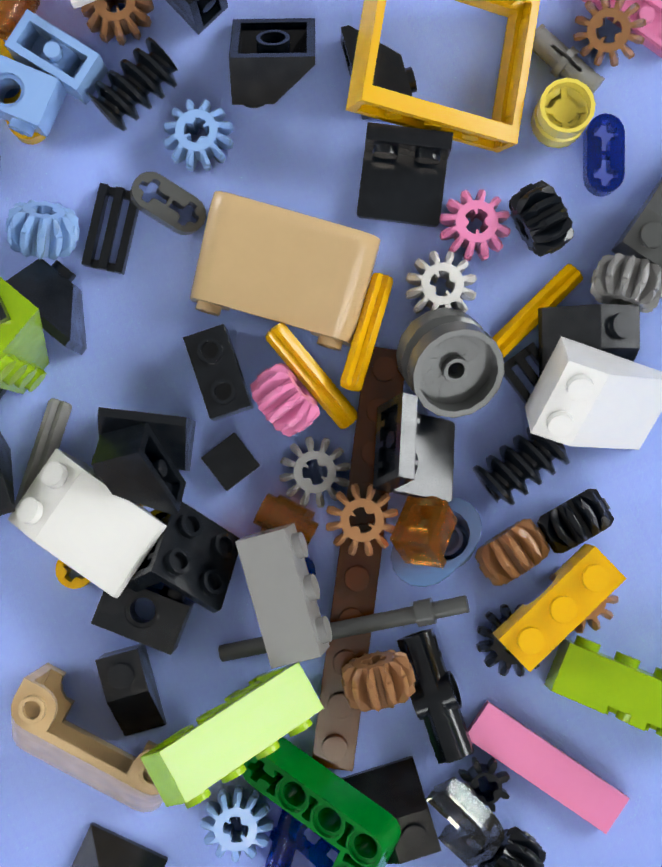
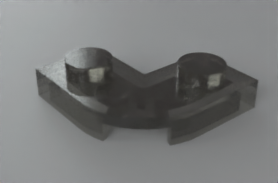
(474, 828)

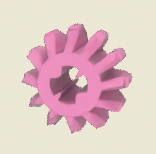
(458, 221)
(284, 400)

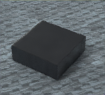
(230, 461)

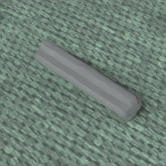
(47, 440)

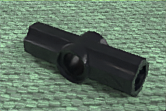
(436, 697)

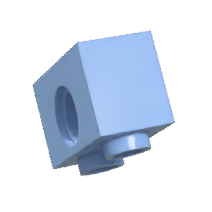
(57, 54)
(38, 101)

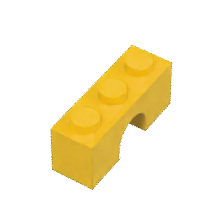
(573, 595)

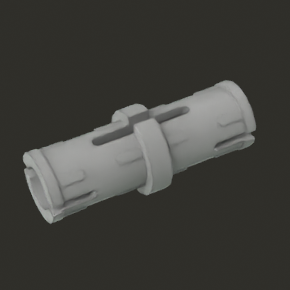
(564, 60)

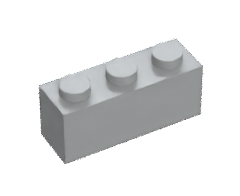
(284, 595)

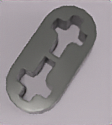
(173, 195)

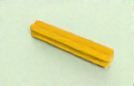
(527, 317)
(366, 332)
(311, 375)

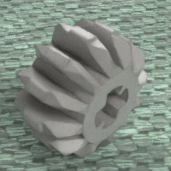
(627, 282)
(306, 483)

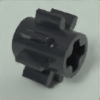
(495, 781)

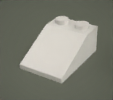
(594, 399)
(85, 524)

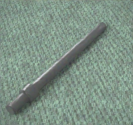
(423, 612)

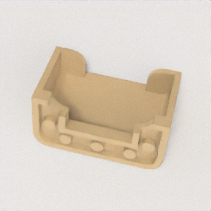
(284, 268)
(43, 732)

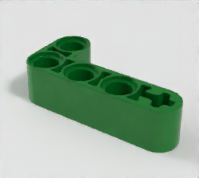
(326, 805)

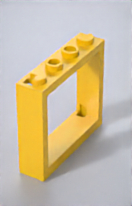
(408, 111)

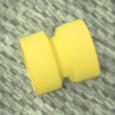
(562, 112)

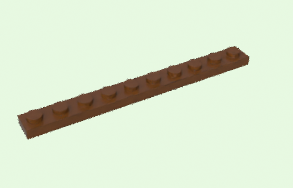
(355, 575)

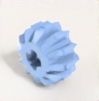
(190, 123)
(42, 229)
(251, 818)

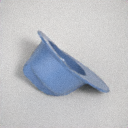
(458, 552)

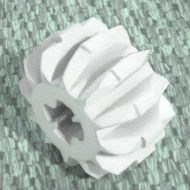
(454, 281)

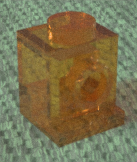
(424, 531)

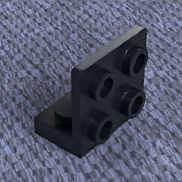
(403, 174)
(413, 450)
(191, 558)

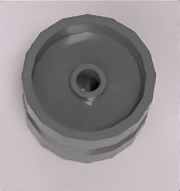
(450, 362)

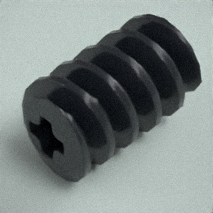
(135, 84)
(519, 465)

